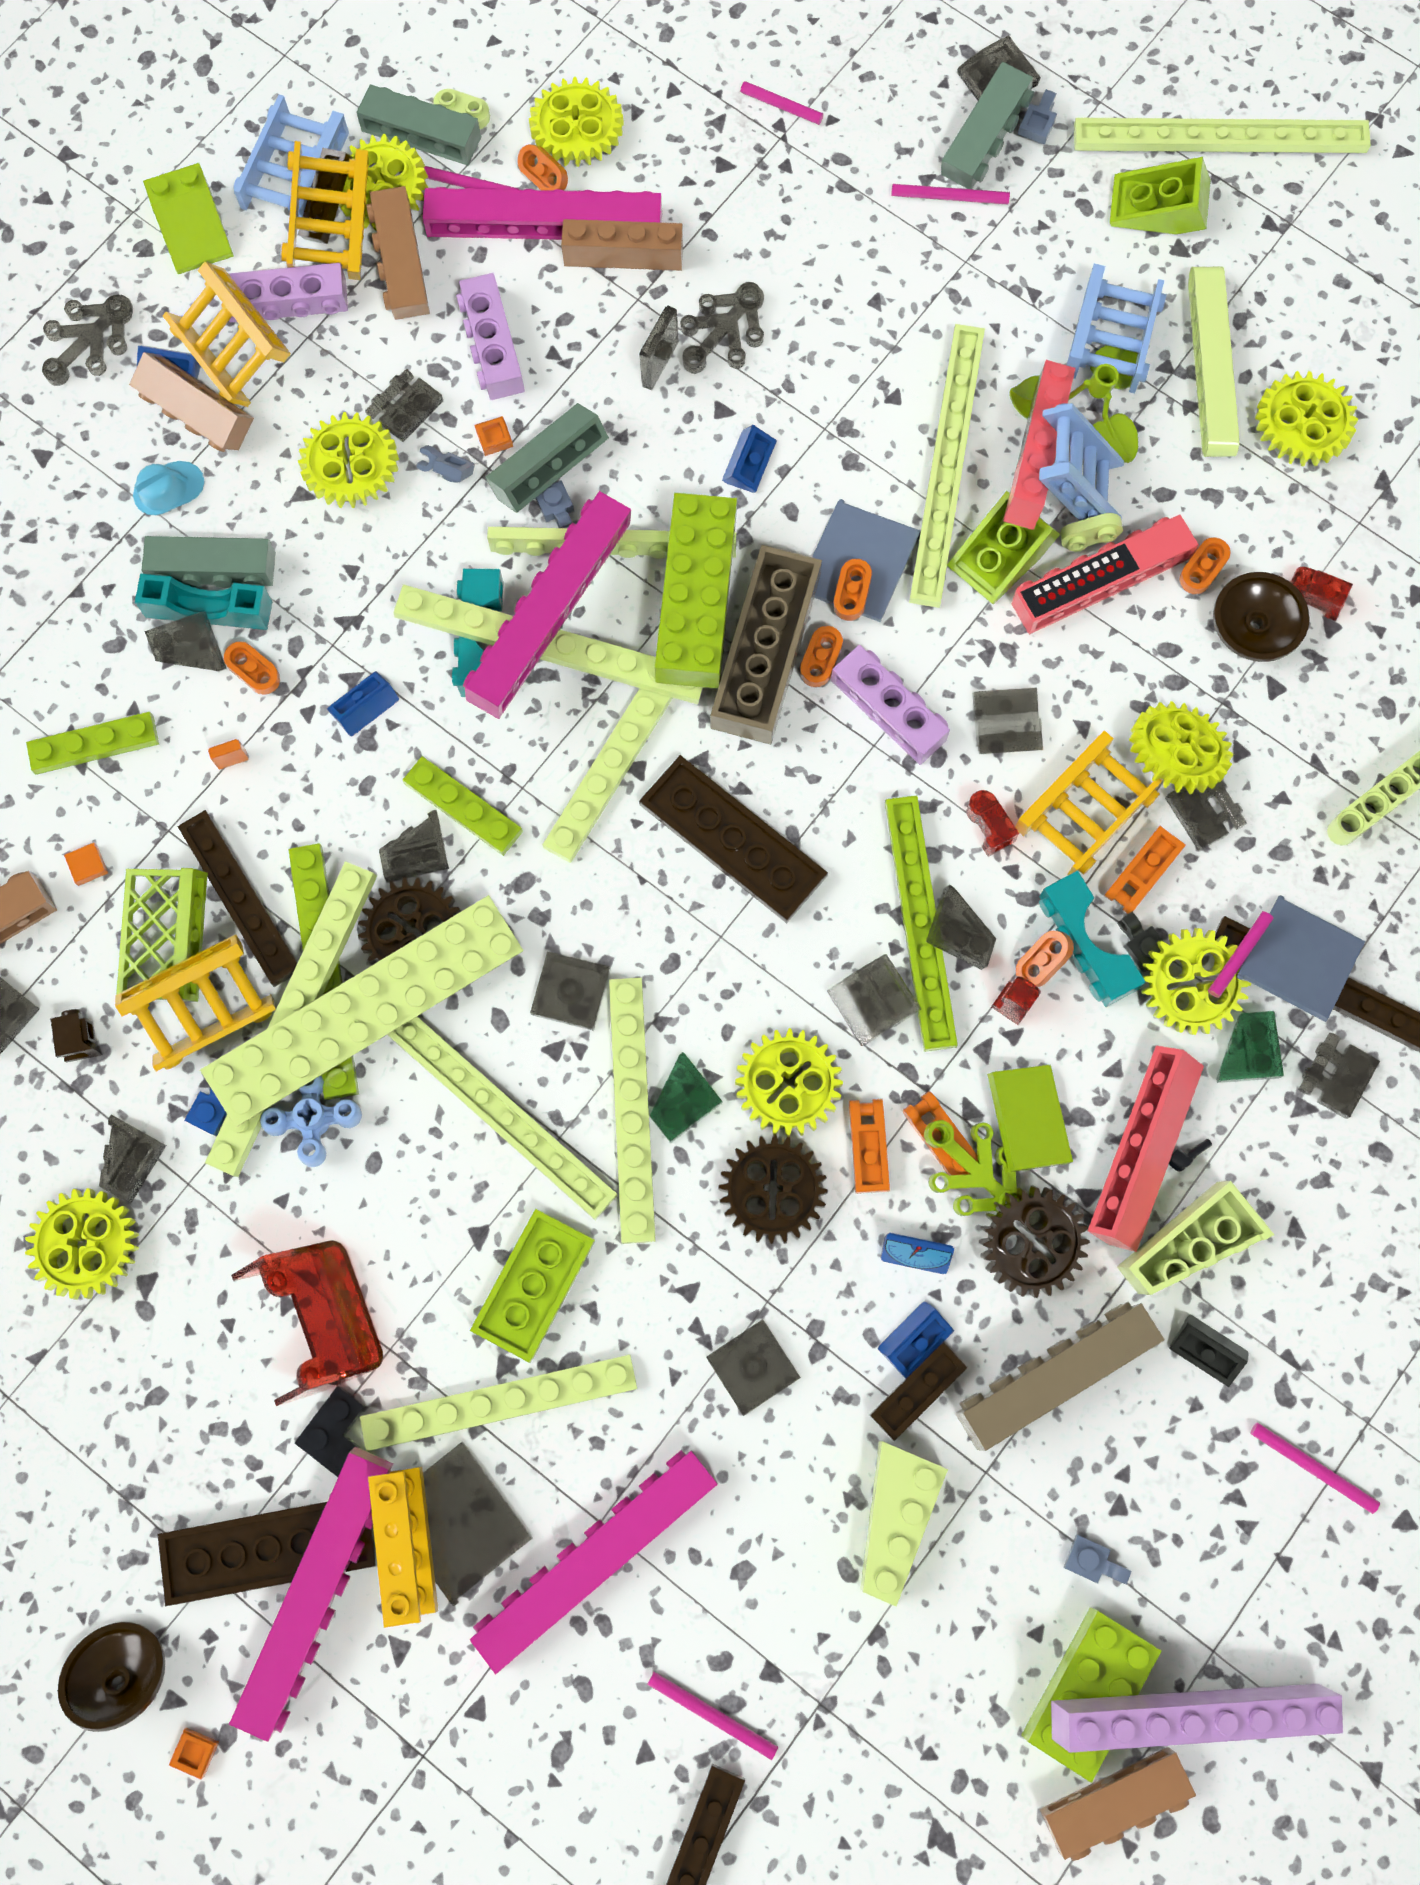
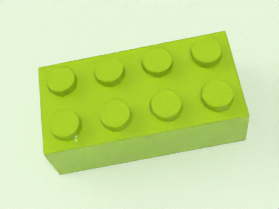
(1097, 1664)

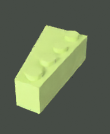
(1197, 1238)
(898, 1517)

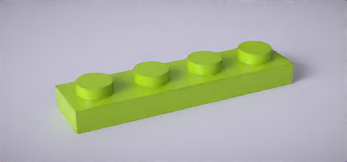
(92, 743)
(462, 806)

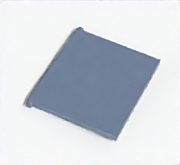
(868, 537)
(1302, 959)

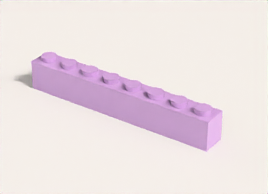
(1195, 1717)

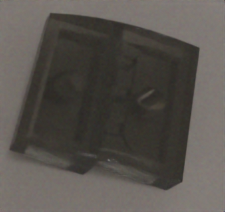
(983, 65)
(1007, 721)
(874, 999)

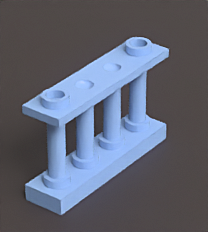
(332, 137)
(1093, 310)
(1066, 477)

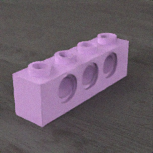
(299, 285)
(483, 294)
(918, 742)

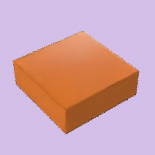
(494, 435)
(228, 754)
(86, 864)
(193, 1753)

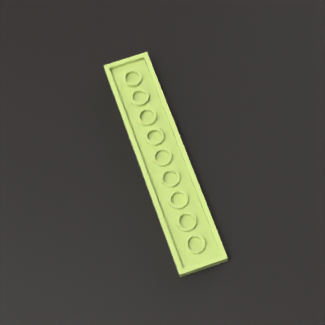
(361, 1011)

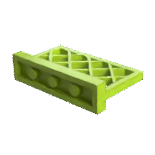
(187, 929)

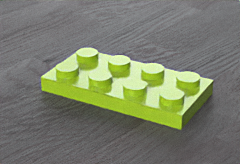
(532, 1286)

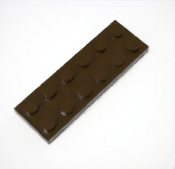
(733, 839)
(242, 1554)

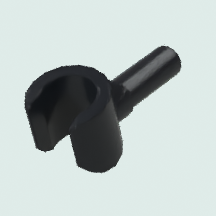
(1181, 1160)

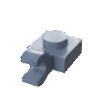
(1039, 119)
(449, 465)
(556, 505)
(1091, 1561)

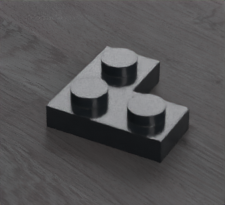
(326, 1433)

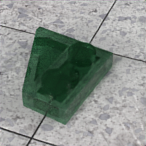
(1252, 1050)
(683, 1100)

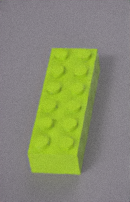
(696, 590)

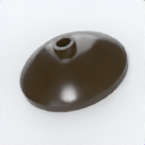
(1272, 605)
(99, 1665)

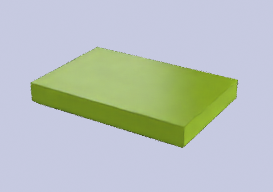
(1029, 1118)

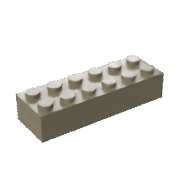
(765, 644)
(1058, 1377)

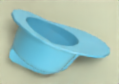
(167, 486)

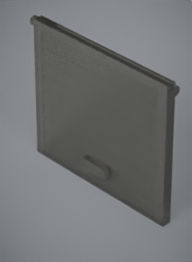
(468, 1523)

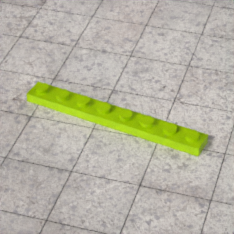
(311, 895)
(918, 913)

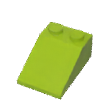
(1162, 198)
(188, 218)
(1000, 552)

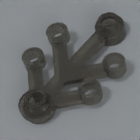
(724, 324)
(89, 335)

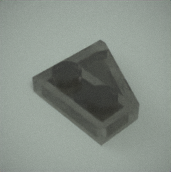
(187, 643)
(415, 851)
(960, 930)
(128, 1159)

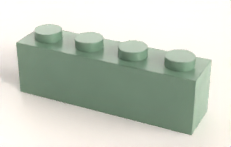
(419, 123)
(987, 126)
(547, 457)
(210, 560)

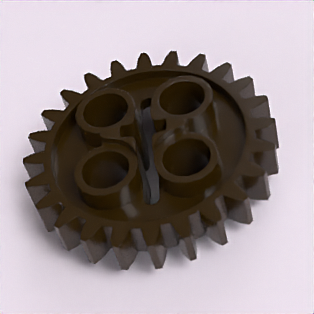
(429, 908)
(743, 1188)
(1055, 1219)

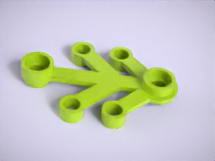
(979, 1172)

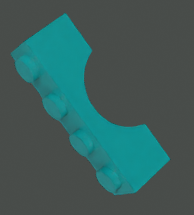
(485, 590)
(235, 607)
(1110, 974)

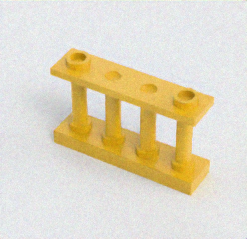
(353, 199)
(250, 326)
(1078, 775)
(194, 970)
(403, 1546)

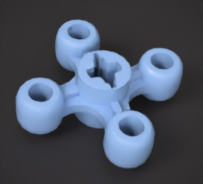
(317, 1126)

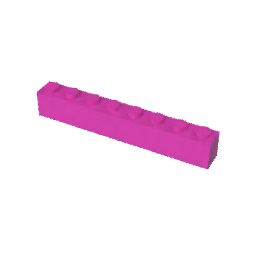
(529, 211)
(547, 605)
(593, 1562)
(309, 1599)

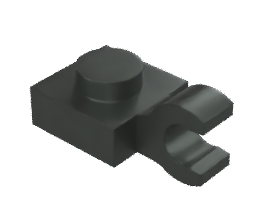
(1140, 941)

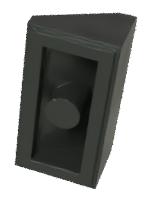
(1209, 1350)

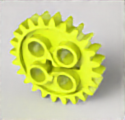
(570, 121)
(390, 159)
(1306, 418)
(320, 463)
(1181, 747)
(1200, 1009)
(767, 1062)
(51, 1242)

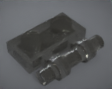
(409, 410)
(1199, 817)
(1347, 1080)

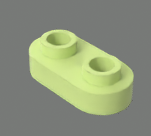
(464, 103)
(1091, 531)

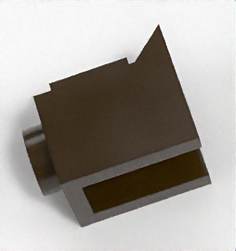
(73, 1036)

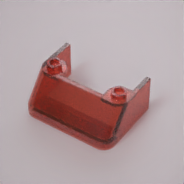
(329, 1312)

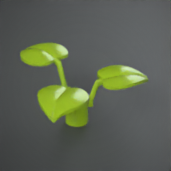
(1116, 430)

